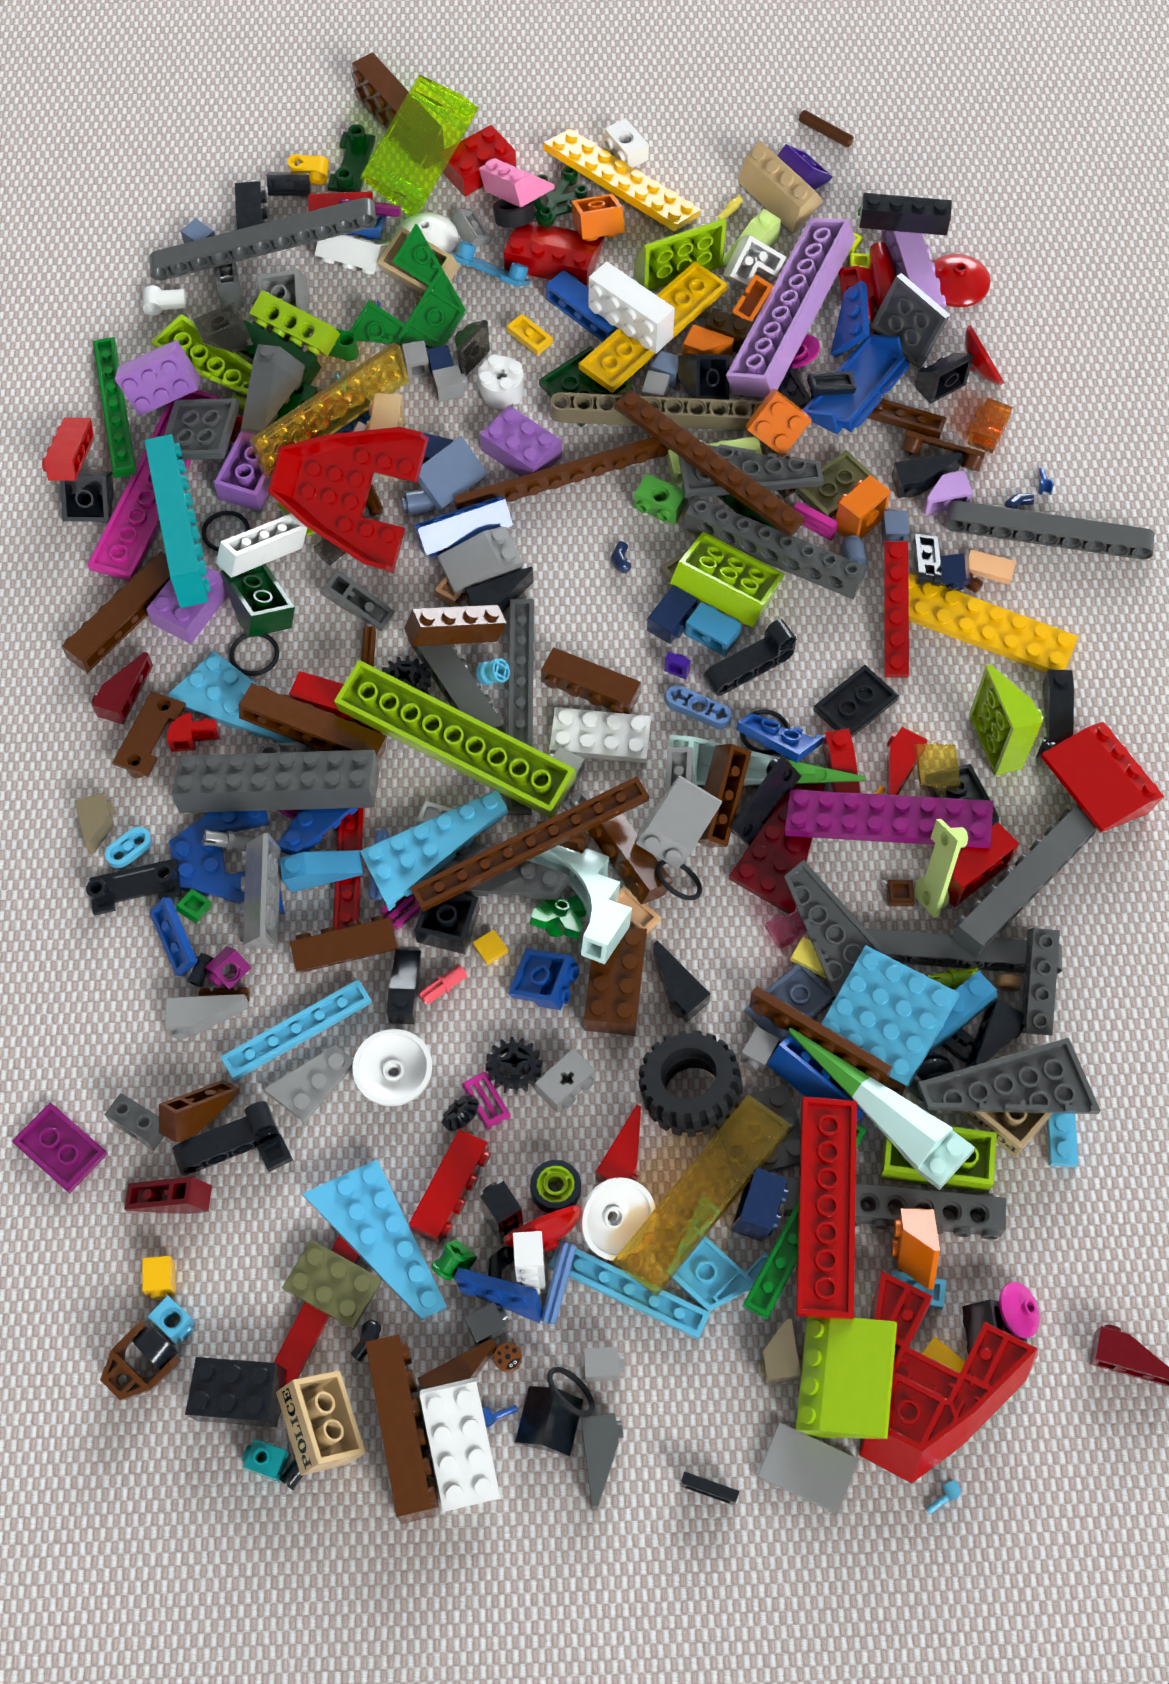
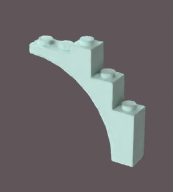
(599, 895)

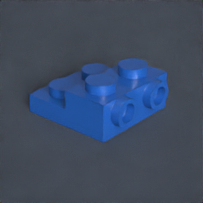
(544, 978)

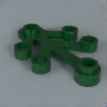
(547, 214)

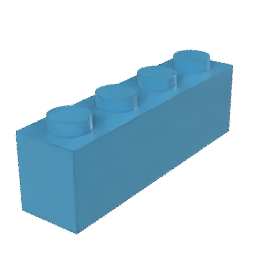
(974, 997)

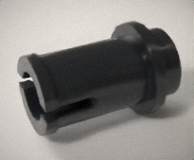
(199, 972)
(292, 1470)

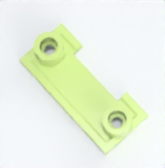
(932, 889)

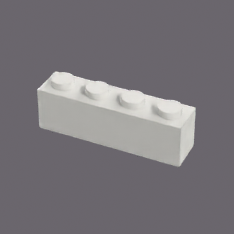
(261, 545)
(529, 1260)

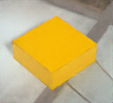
(490, 947)

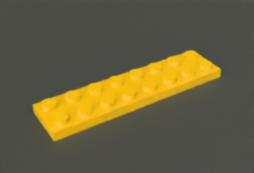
(622, 180)
(622, 355)
(989, 626)

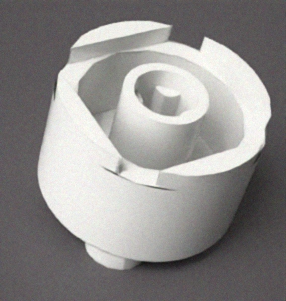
(501, 381)

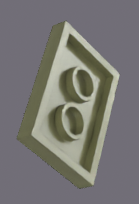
(839, 479)
(332, 1284)

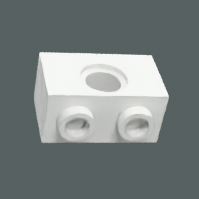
(626, 143)

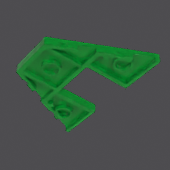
(435, 314)

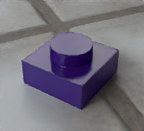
(677, 665)

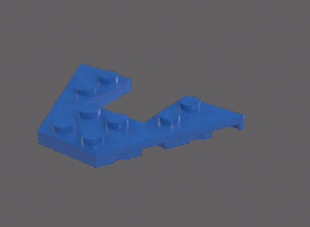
(204, 866)

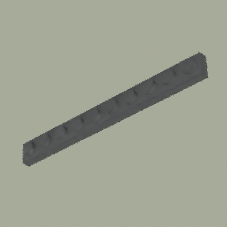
(521, 681)

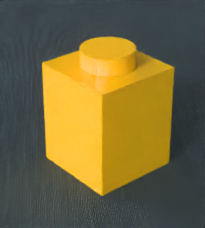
(158, 1277)

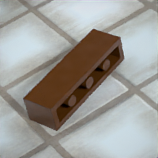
(454, 625)
(590, 681)
(725, 783)
(631, 861)
(344, 945)

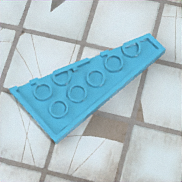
(216, 691)
(428, 847)
(373, 1224)

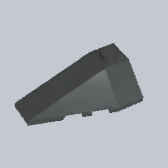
(271, 383)

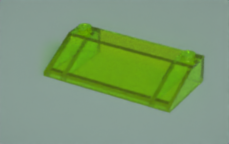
(419, 144)

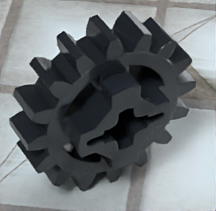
(410, 672)
(503, 1067)

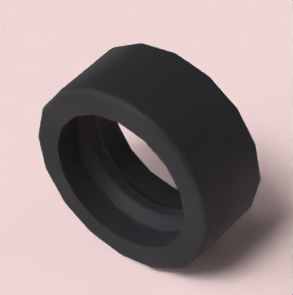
(513, 216)

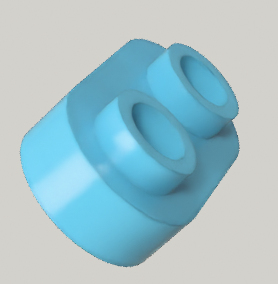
(127, 847)

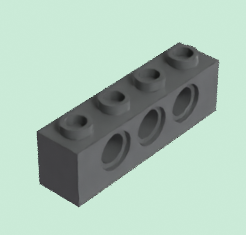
(1040, 981)

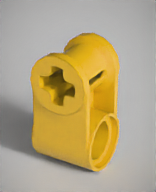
(316, 165)

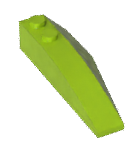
(209, 361)

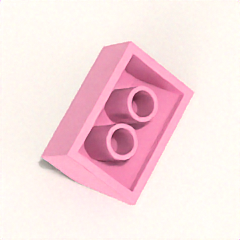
(512, 183)

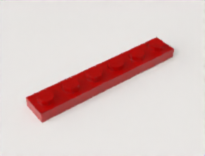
(896, 609)

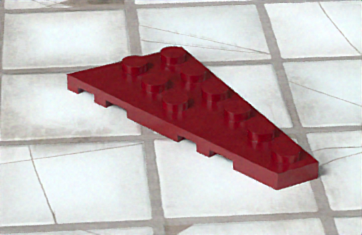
(773, 856)

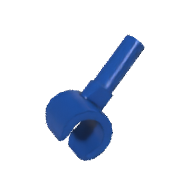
(1045, 483)
(491, 1418)

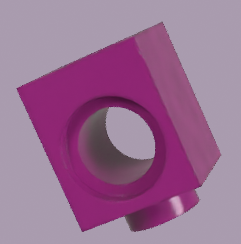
(238, 968)

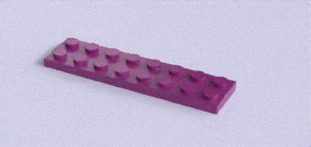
(885, 817)

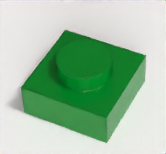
(194, 906)

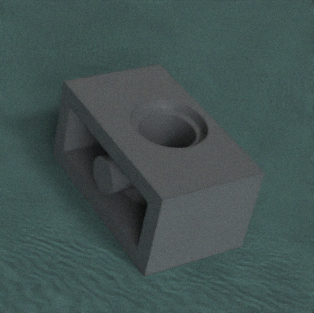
(135, 1121)

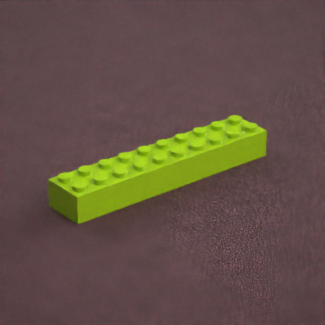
(456, 739)

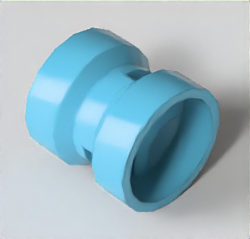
(492, 671)

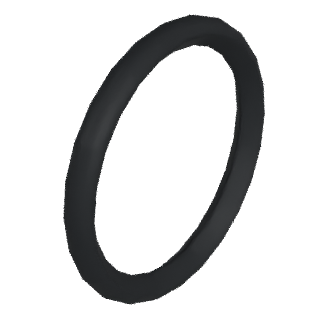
(218, 514)
(259, 672)
(768, 712)
(674, 891)
(562, 1400)

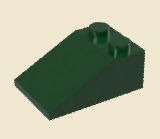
(259, 601)

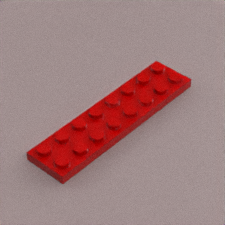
(826, 1209)

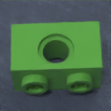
(660, 499)

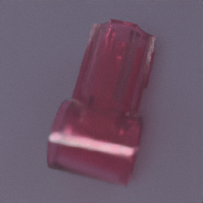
(785, 928)

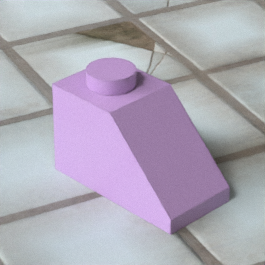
(949, 488)

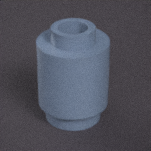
(417, 502)
(853, 549)

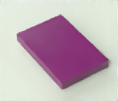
(59, 1147)

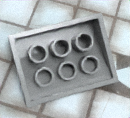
(261, 893)

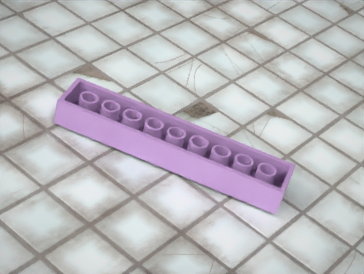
(791, 307)

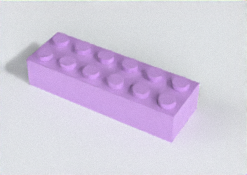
(913, 261)

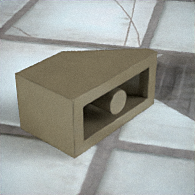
(95, 819)
(780, 1358)

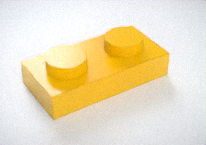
(529, 334)

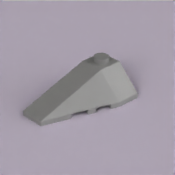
(288, 286)

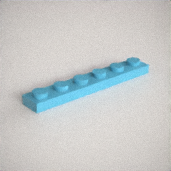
(296, 1030)
(624, 1289)

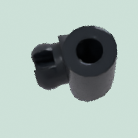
(499, 1261)
(369, 1331)

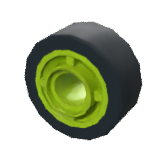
(551, 1172)

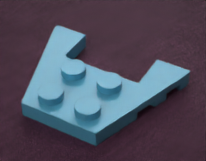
(713, 1277)

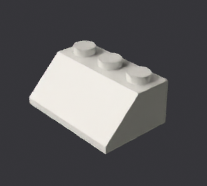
(352, 252)

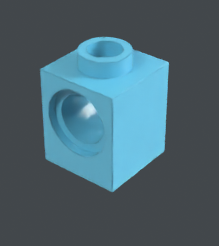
(166, 1310)

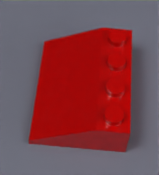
(551, 251)
(1102, 777)

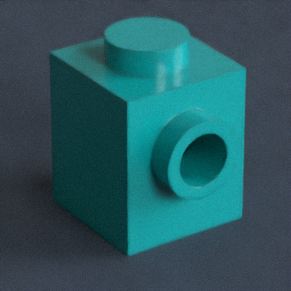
(265, 1460)

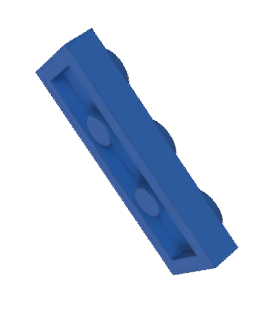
(173, 936)

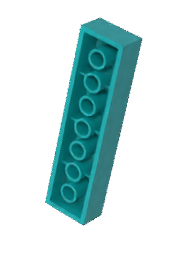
(177, 521)

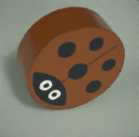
(507, 1357)

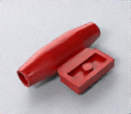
(877, 277)

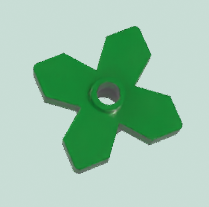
(559, 916)

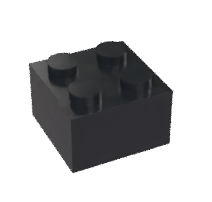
(449, 923)

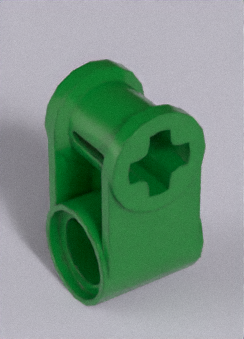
(345, 346)
(452, 1258)

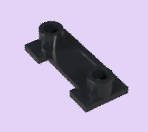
(780, 778)
(134, 884)

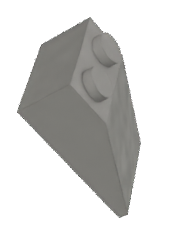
(480, 559)
(677, 822)

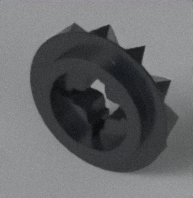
(460, 1112)

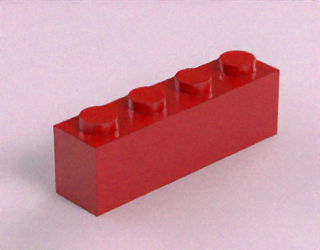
(68, 449)
(319, 693)
(449, 1186)

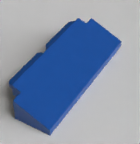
(876, 369)

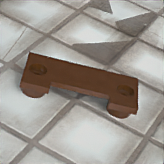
(913, 442)
(146, 733)

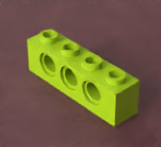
(323, 335)

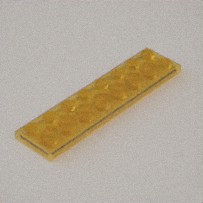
(332, 406)
(702, 1195)

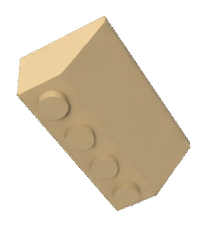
(778, 187)

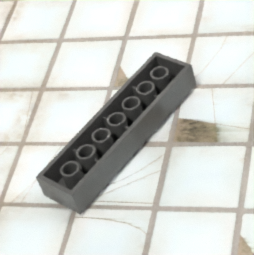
(276, 781)

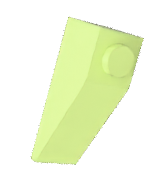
(763, 227)

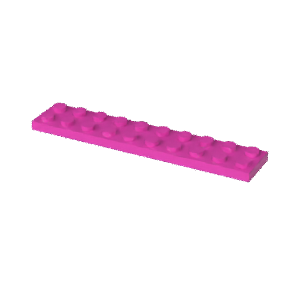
(135, 516)

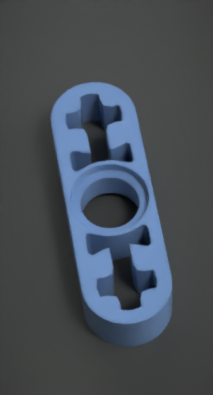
(679, 706)

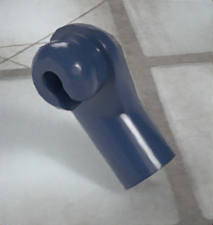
(1019, 499)
(618, 559)

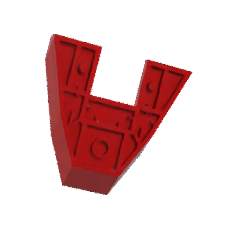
(329, 483)
(930, 1403)

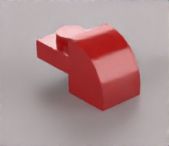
(185, 732)

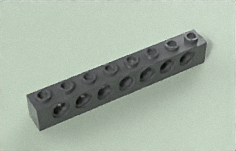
(775, 547)
(988, 1207)

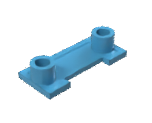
(515, 276)

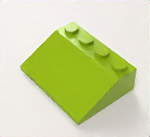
(667, 258)
(727, 579)
(1004, 721)
(846, 1378)

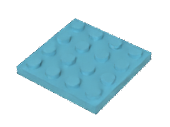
(890, 1012)

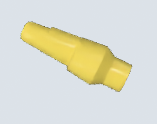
(731, 207)

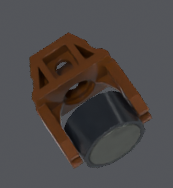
(154, 1347)

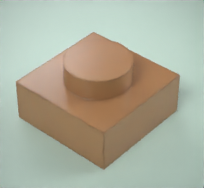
(446, 594)

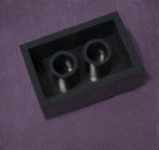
(235, 1392)

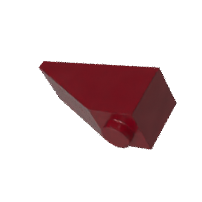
(121, 691)
(173, 1195)
(1126, 1355)

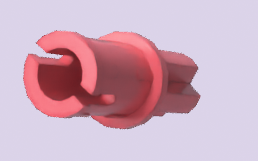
(442, 984)

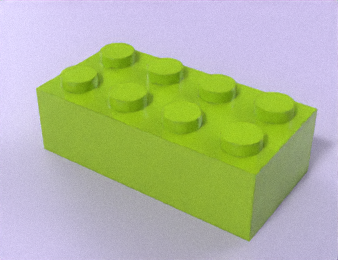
(973, 1175)

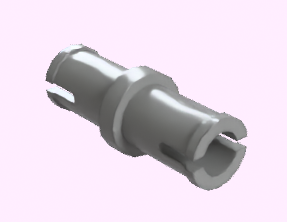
(227, 840)

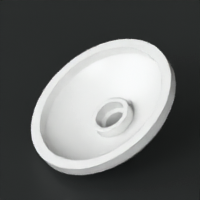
(435, 228)
(388, 1052)
(630, 1208)

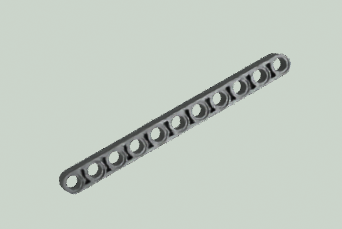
(262, 239)

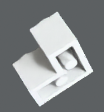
(750, 257)

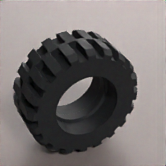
(682, 1053)

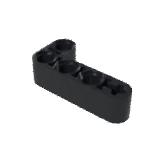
(753, 660)
(226, 1140)

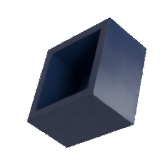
(759, 1205)

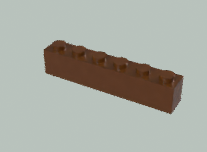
(117, 616)
(306, 723)

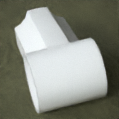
(157, 300)

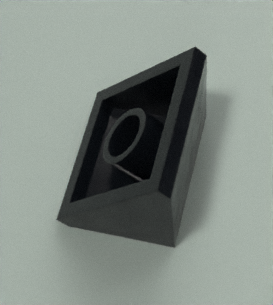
(547, 1423)

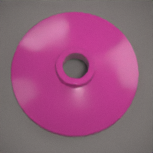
(807, 352)
(1019, 1310)

